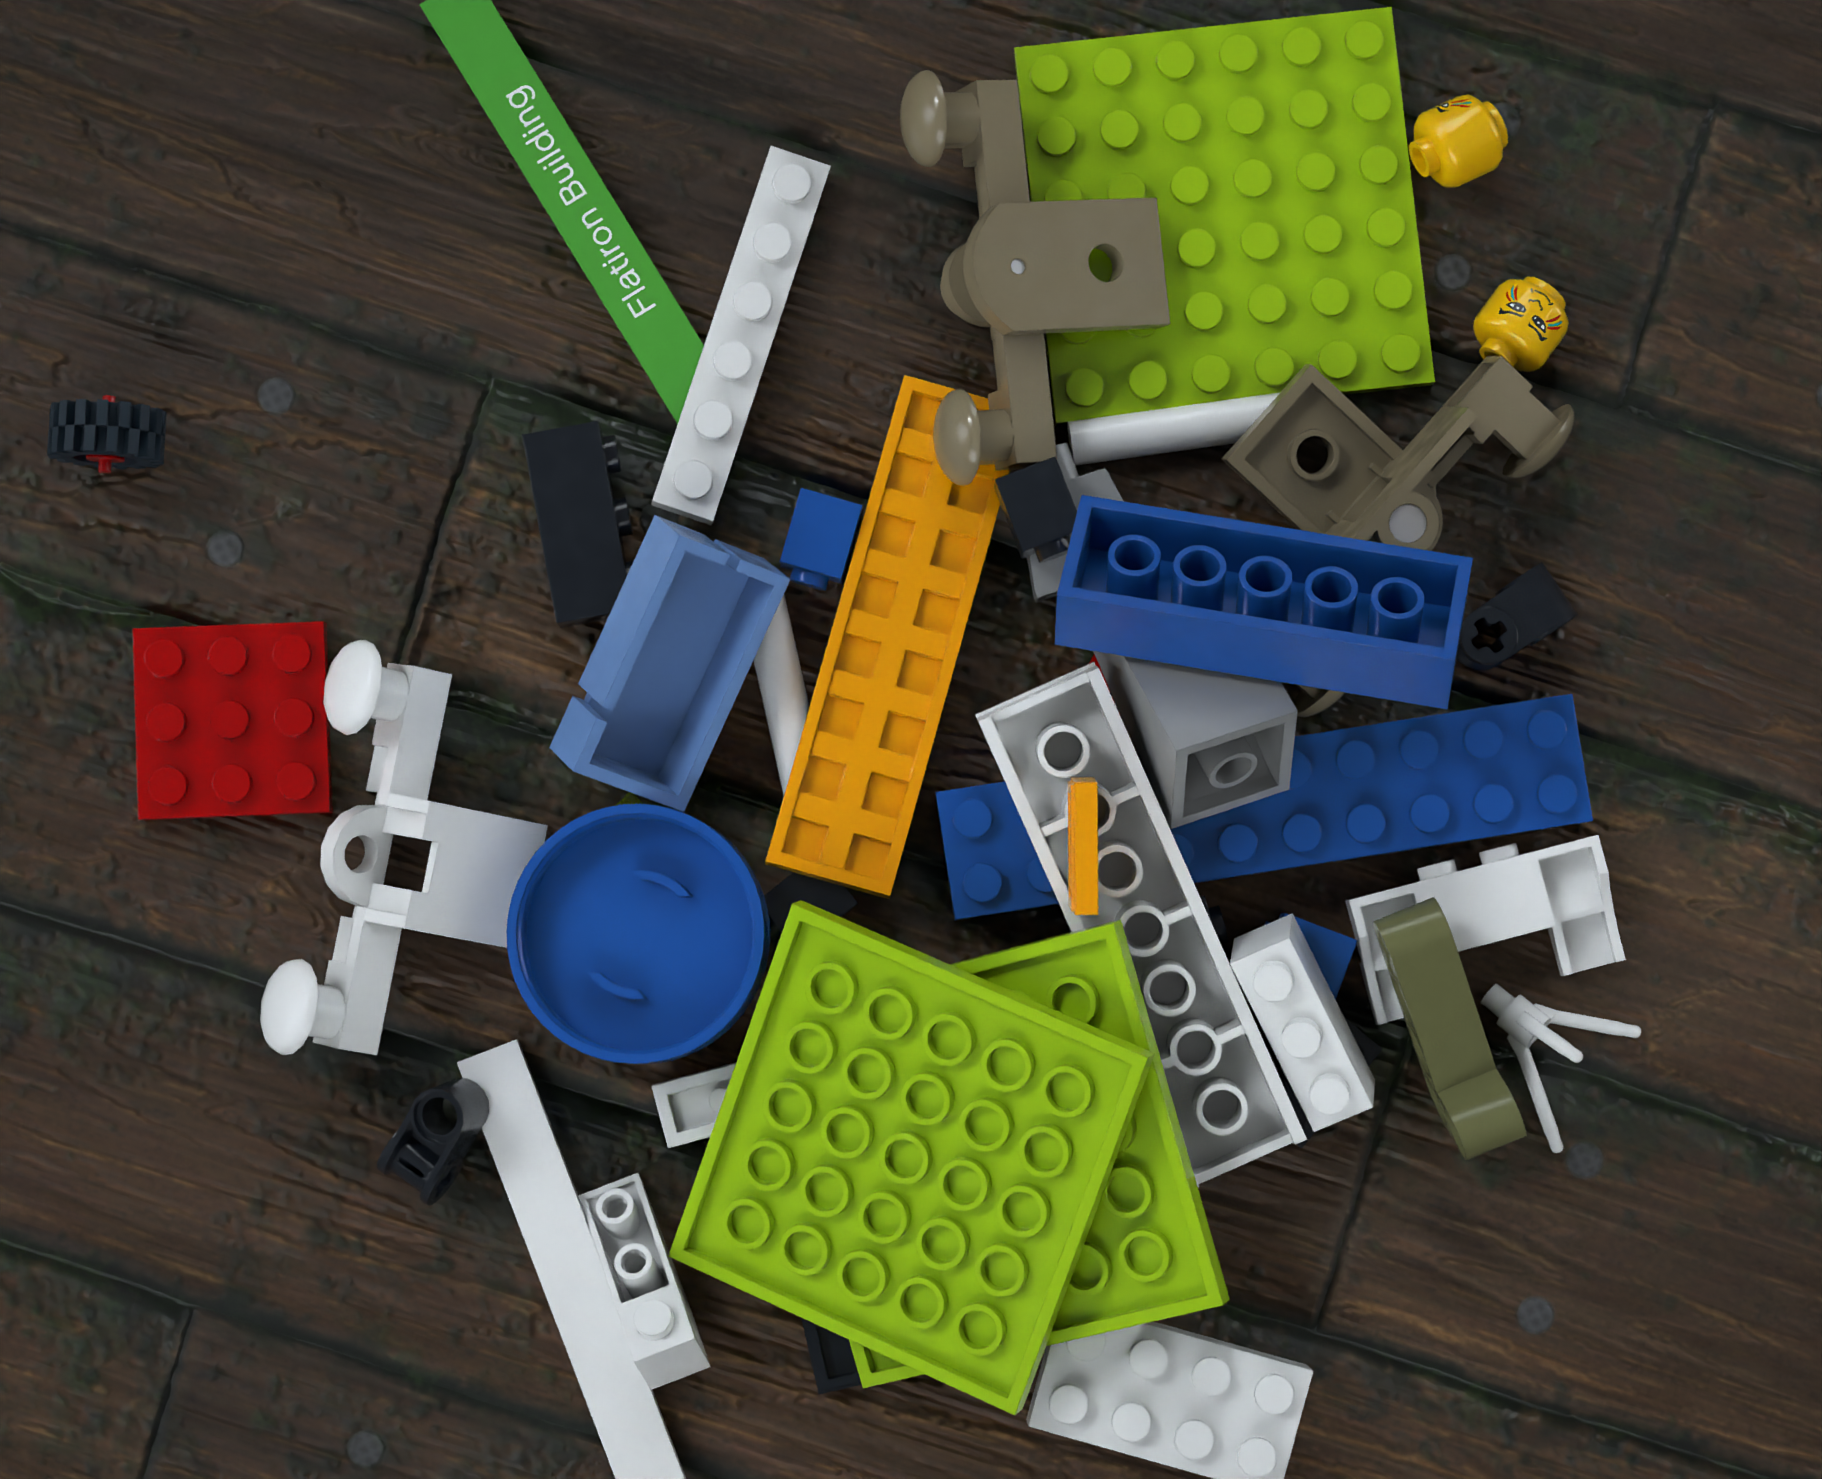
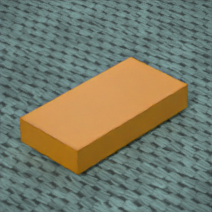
(1083, 846)

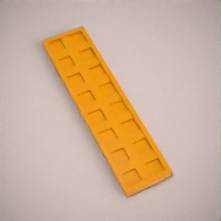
(887, 658)

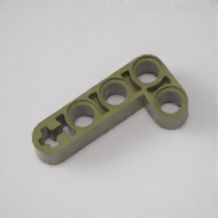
(1447, 1029)

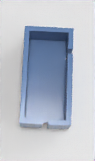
(669, 664)

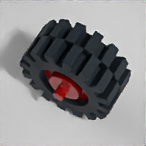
(106, 434)

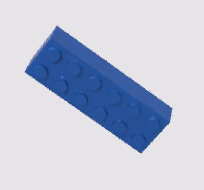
(1262, 601)

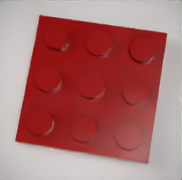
(231, 720)

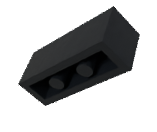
(579, 519)

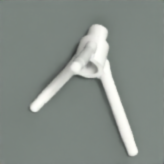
(1528, 1023)

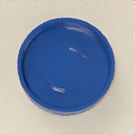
(638, 934)

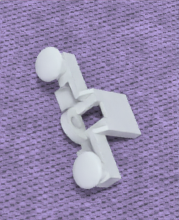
(467, 875)

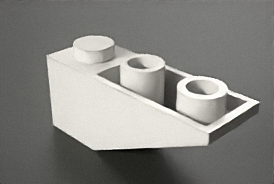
(643, 1282)

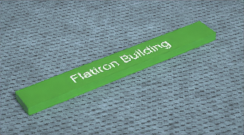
(571, 193)

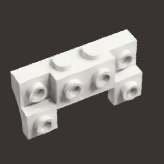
(1502, 899)

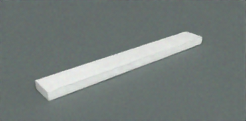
(570, 1266)

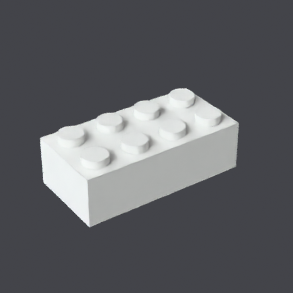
(1174, 1400)

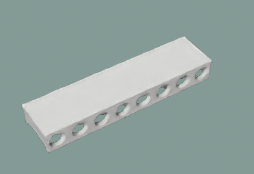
(1204, 1031)

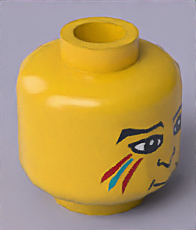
(1458, 141)
(1522, 323)

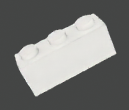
(1303, 1022)

